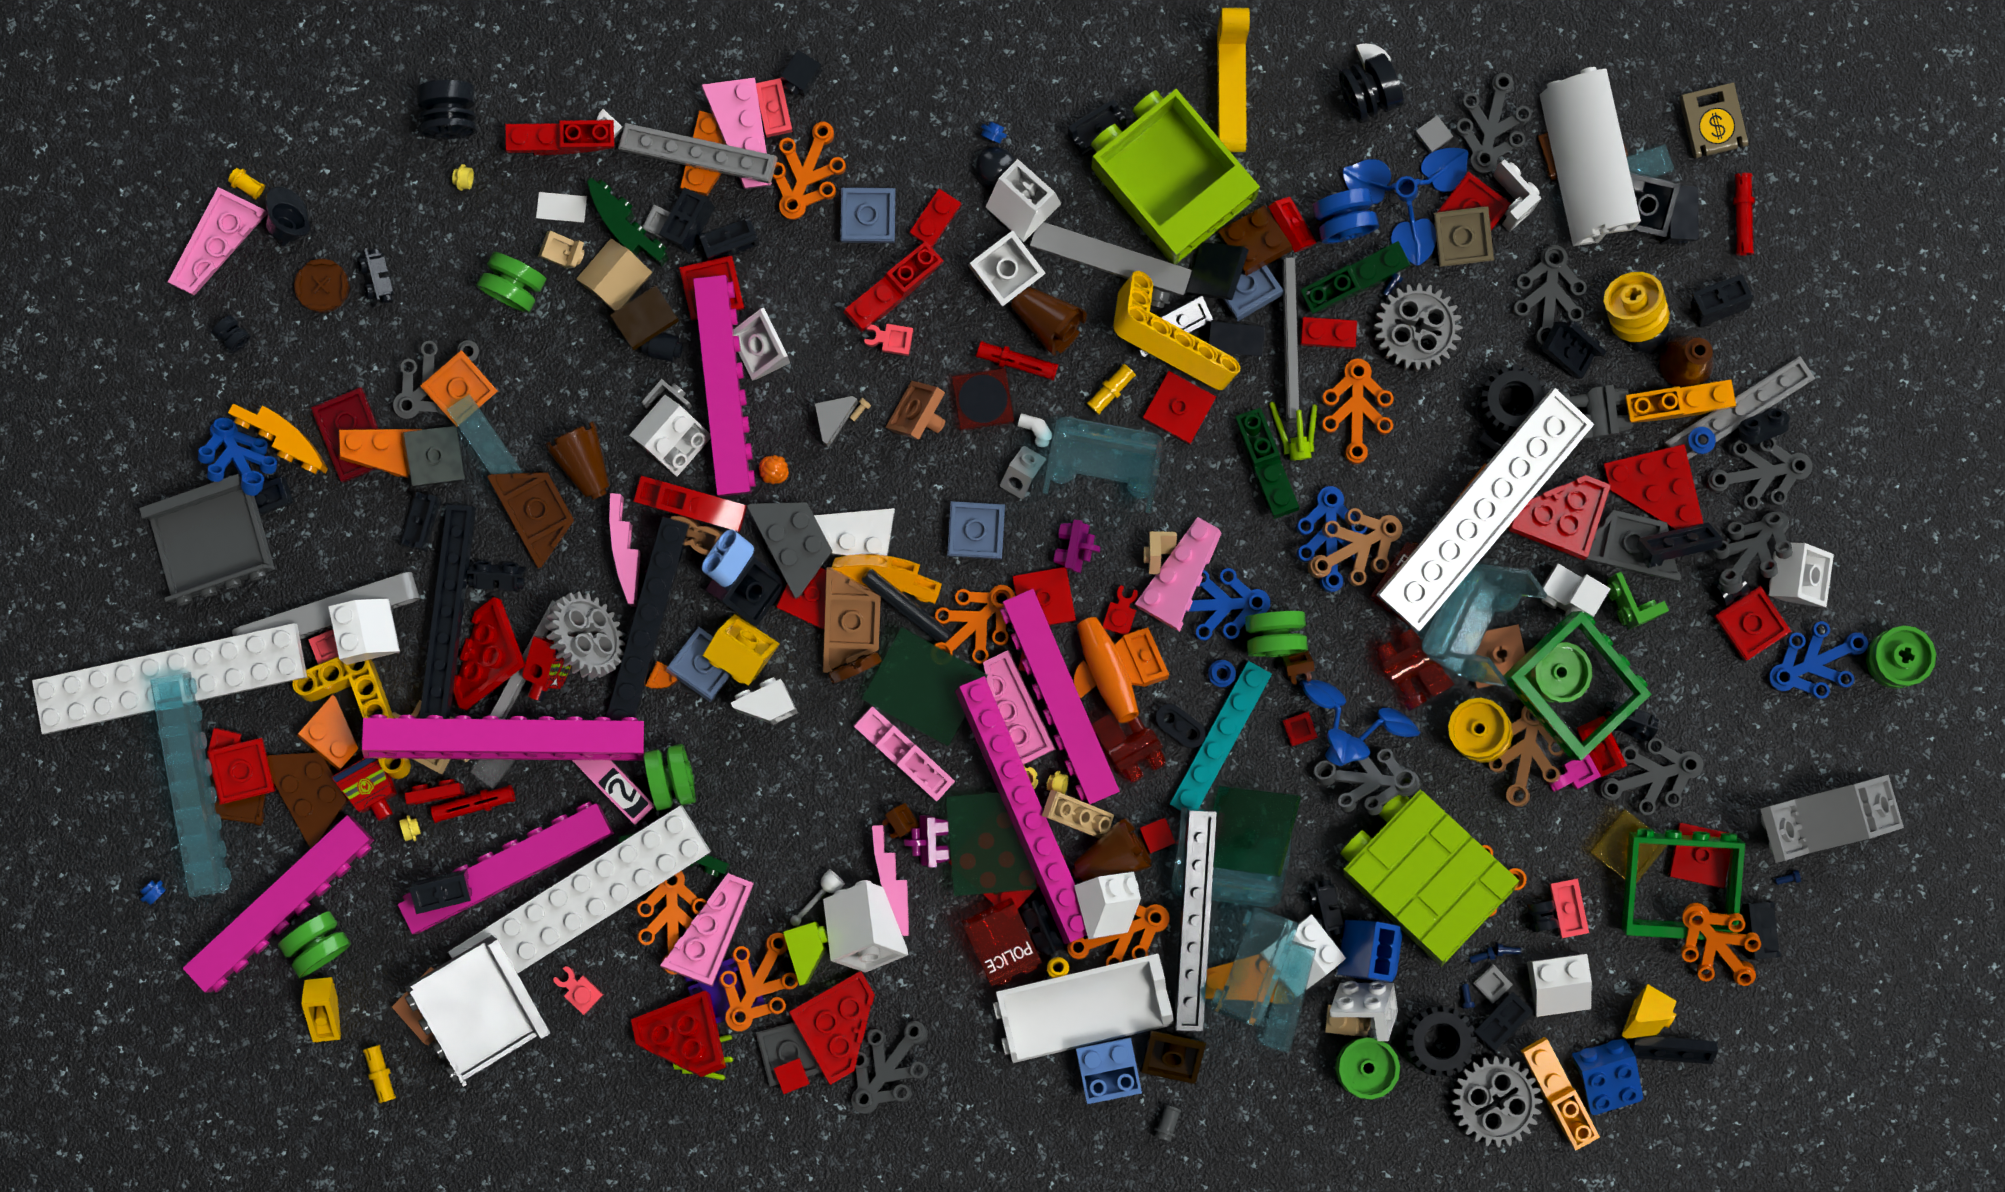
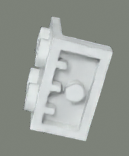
(1524, 193)
(1368, 1000)

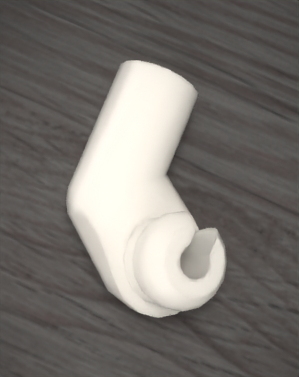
(1038, 427)

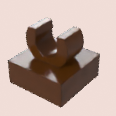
(1298, 664)
(901, 820)

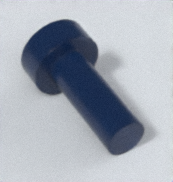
(1395, 278)
(1793, 877)
(1500, 950)
(1488, 954)
(1467, 999)

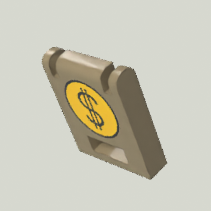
(1715, 124)

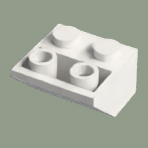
(1022, 200)
(671, 435)
(768, 704)

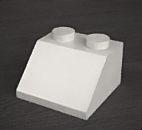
(1006, 268)
(1803, 576)
(363, 630)
(1108, 904)
(1327, 953)
(1560, 984)

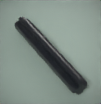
(906, 606)

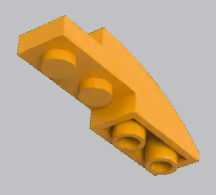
(1680, 402)
(288, 441)
(897, 571)
(1559, 1094)

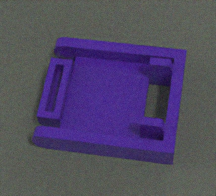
(717, 992)

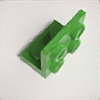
(1628, 611)

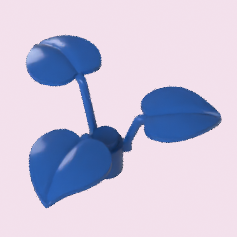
(1442, 168)
(1343, 746)

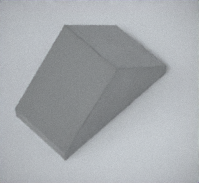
(833, 416)

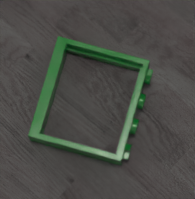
(1544, 713)
(1676, 929)

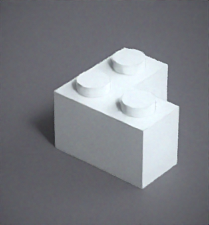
(1573, 592)

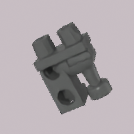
(1602, 412)

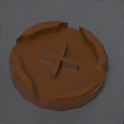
(322, 285)
(854, 668)

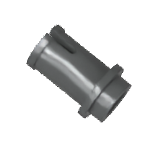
(1167, 1123)

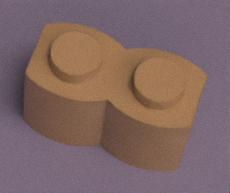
(700, 537)

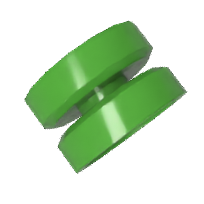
(513, 279)
(1276, 636)
(1897, 671)
(1562, 674)
(674, 776)
(314, 943)
(1370, 1084)

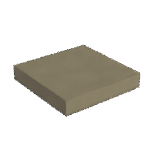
(1464, 236)

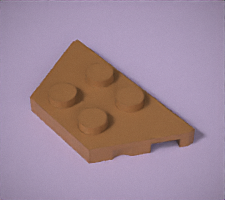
(850, 620)

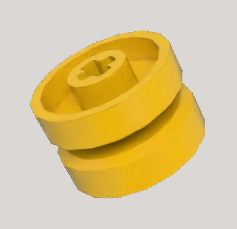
(1636, 306)
(1465, 723)

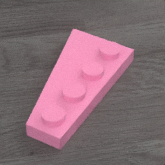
(738, 117)
(217, 236)
(1171, 591)
(1017, 708)
(706, 941)

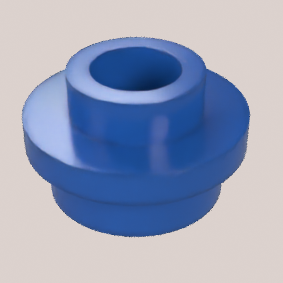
(993, 132)
(1693, 442)
(1228, 667)
(152, 891)

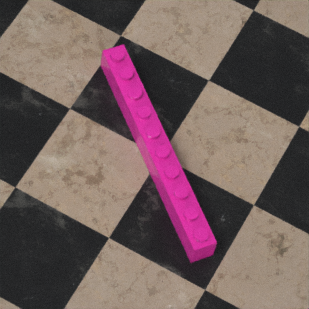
(503, 738)
(1023, 807)

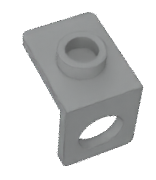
(674, 390)
(1024, 467)

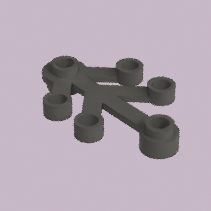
(1491, 127)
(1550, 290)
(428, 369)
(1764, 472)
(1772, 525)
(1656, 775)
(1370, 781)
(886, 1070)

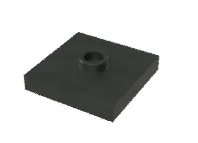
(432, 456)

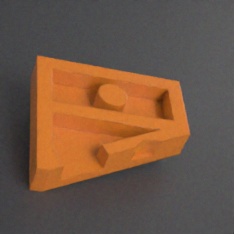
(330, 734)

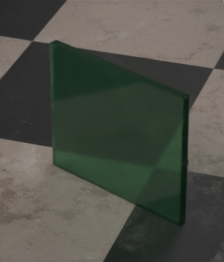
(920, 684)
(1253, 830)
(985, 847)

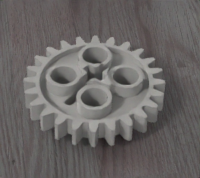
(1424, 304)
(572, 628)
(1509, 1124)

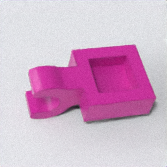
(1577, 773)

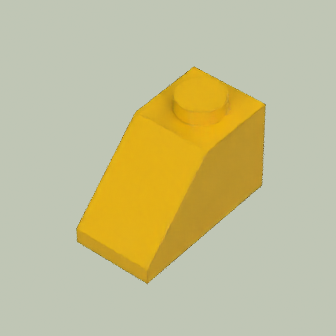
(321, 1009)
(1649, 1013)

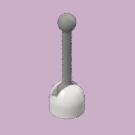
(830, 883)

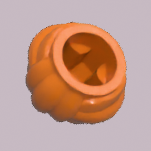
(773, 469)

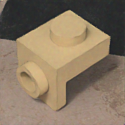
(561, 250)
(1159, 544)
(1347, 1025)

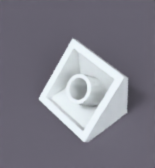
(760, 345)

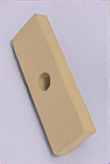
(1077, 814)

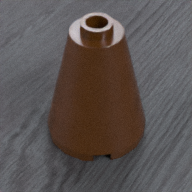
(1049, 318)
(1686, 361)
(582, 460)
(1113, 854)

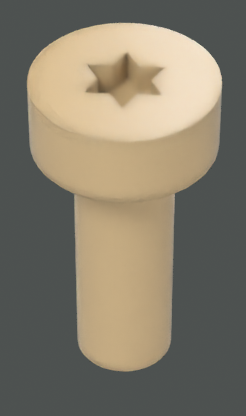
(864, 404)

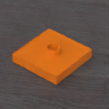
(457, 380)

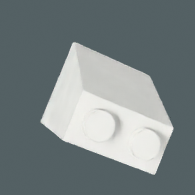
(862, 928)

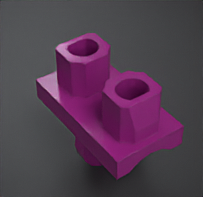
(1079, 547)
(924, 841)

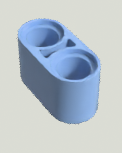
(727, 558)

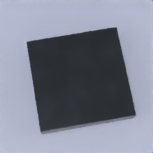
(1217, 271)

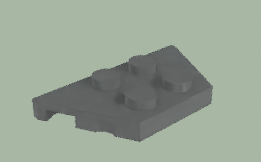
(793, 541)
(1617, 542)

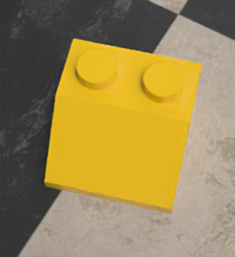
(740, 649)

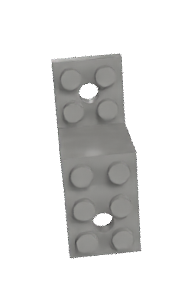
(1831, 818)

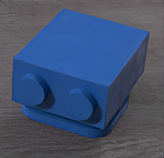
(1370, 950)

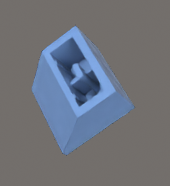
(1108, 1070)

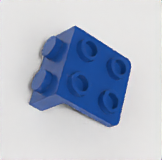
(1609, 1076)

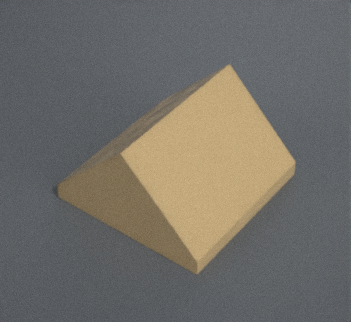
(614, 275)

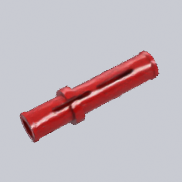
(1744, 214)
(1016, 360)
(504, 795)

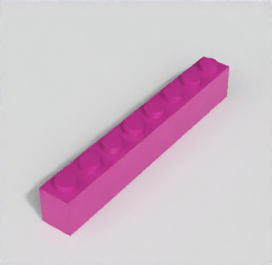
(723, 385)
(1060, 696)
(519, 862)
(279, 904)

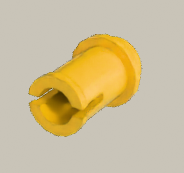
(240, 179)
(1060, 963)

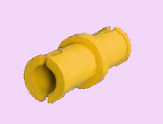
(1111, 389)
(379, 1073)

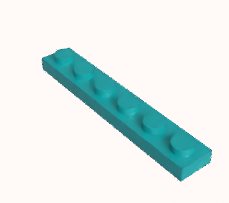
(1221, 737)

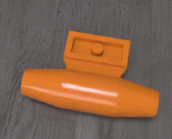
(1121, 665)

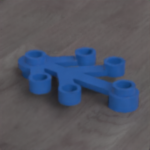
(226, 432)
(1331, 512)
(1224, 604)
(1813, 662)

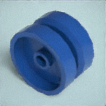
(1345, 216)

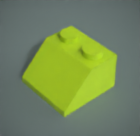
(806, 949)

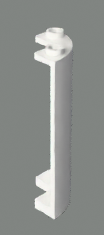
(1589, 156)
(1084, 1008)

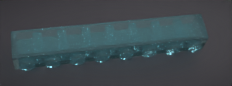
(190, 784)

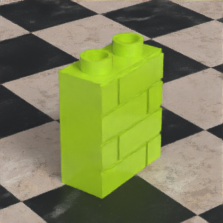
(1172, 174)
(1427, 875)

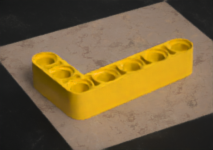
(1231, 75)
(1166, 341)
(358, 681)

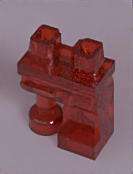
(1410, 663)
(1129, 750)

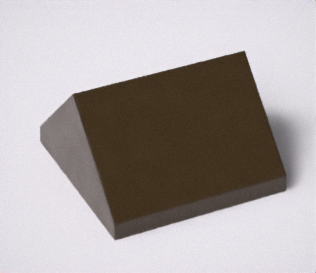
(644, 317)
(1173, 1057)

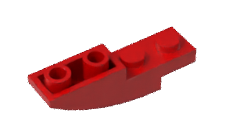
(560, 138)
(894, 287)
(690, 503)

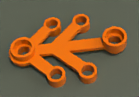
(805, 174)
(1357, 405)
(976, 620)
(671, 913)
(1143, 922)
(1718, 941)
(755, 986)

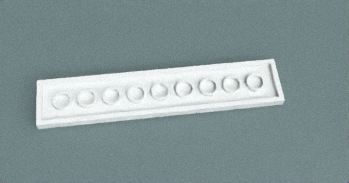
(1485, 509)
(125, 686)
(595, 890)

